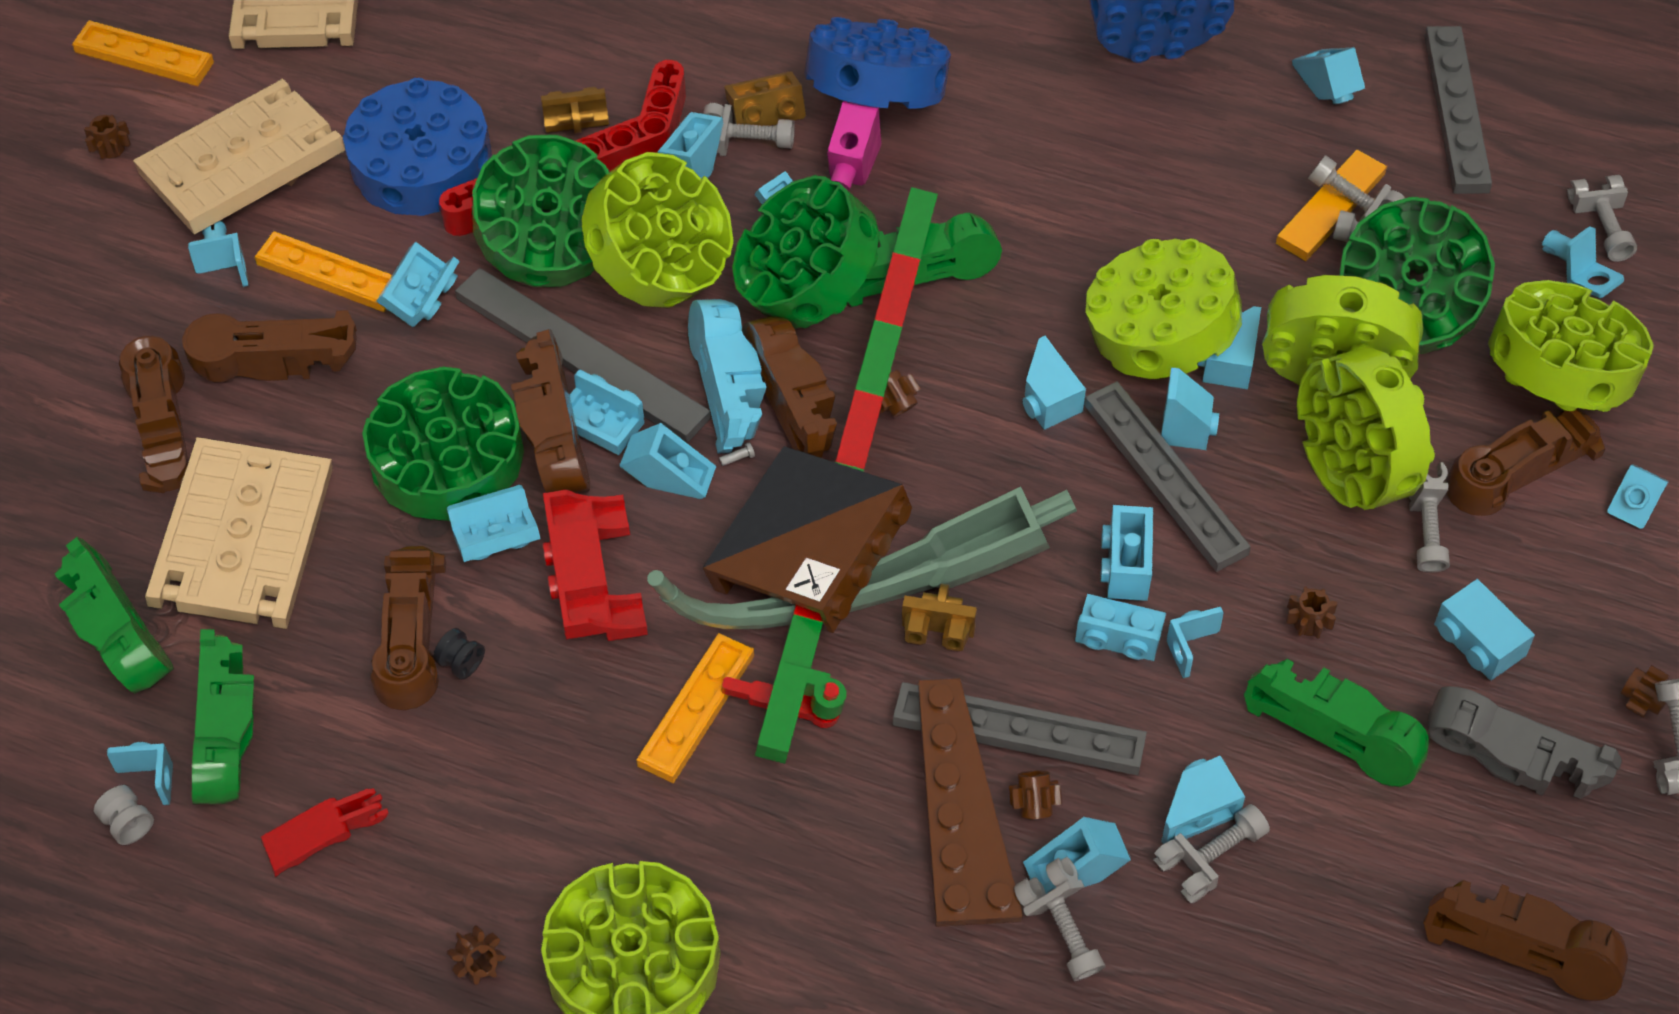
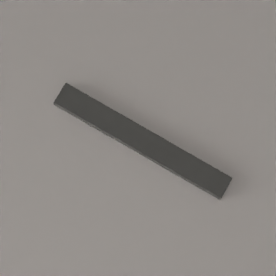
(580, 351)

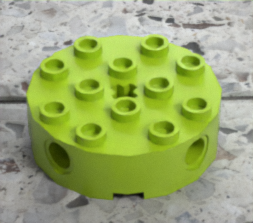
(657, 230)
(1164, 307)
(1335, 318)
(1570, 346)
(1365, 428)
(631, 943)

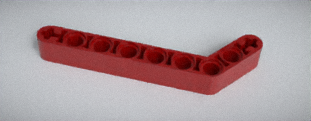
(612, 145)

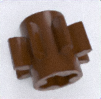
(107, 136)
(899, 394)
(1311, 612)
(1642, 691)
(1035, 794)
(485, 964)

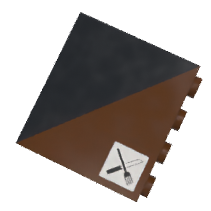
(810, 534)

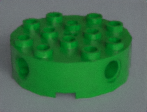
(510, 203)
(1433, 242)
(806, 252)
(442, 441)

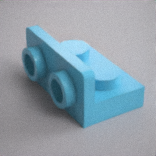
(1120, 627)

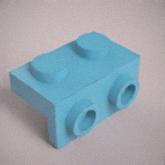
(417, 285)
(605, 412)
(492, 523)

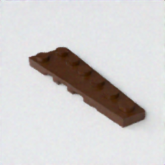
(966, 843)

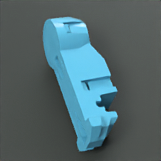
(728, 371)

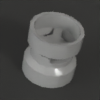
(126, 818)

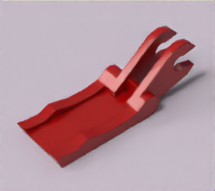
(320, 827)

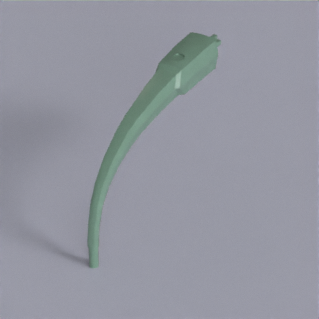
(949, 554)

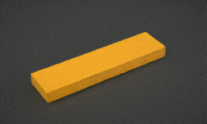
(143, 53)
(1320, 215)
(323, 269)
(694, 709)

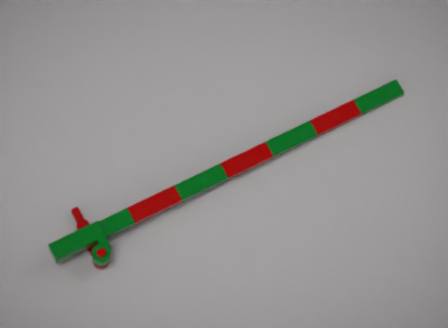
(797, 687)

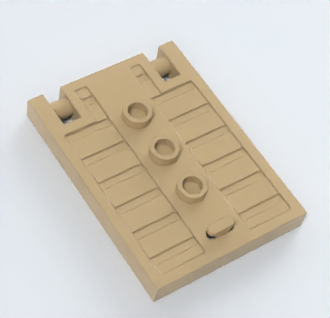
(292, 22)
(239, 156)
(240, 532)

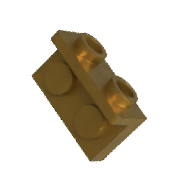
(766, 100)

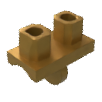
(575, 110)
(941, 615)

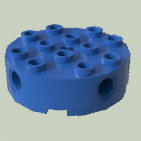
(1158, 26)
(877, 63)
(415, 144)

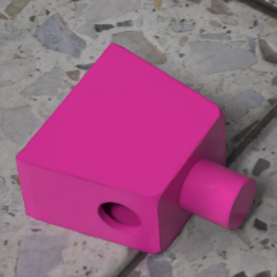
(854, 144)

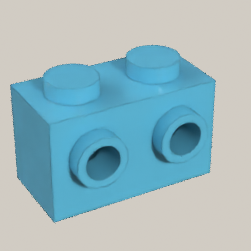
(1129, 554)
(1483, 630)

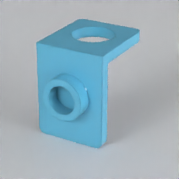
(1637, 496)
(1190, 627)
(145, 757)

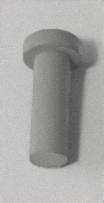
(737, 455)

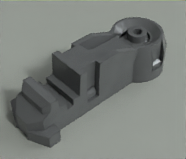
(1515, 745)

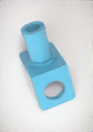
(218, 252)
(1581, 260)

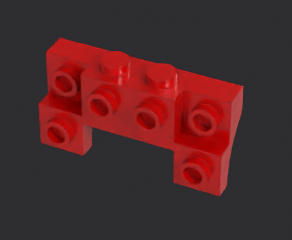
(580, 582)

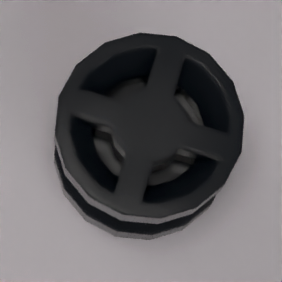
(459, 653)

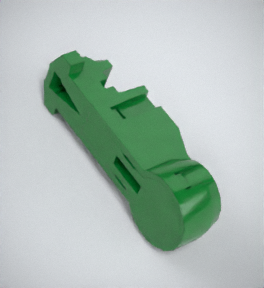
(958, 248)
(108, 620)
(1343, 717)
(222, 720)

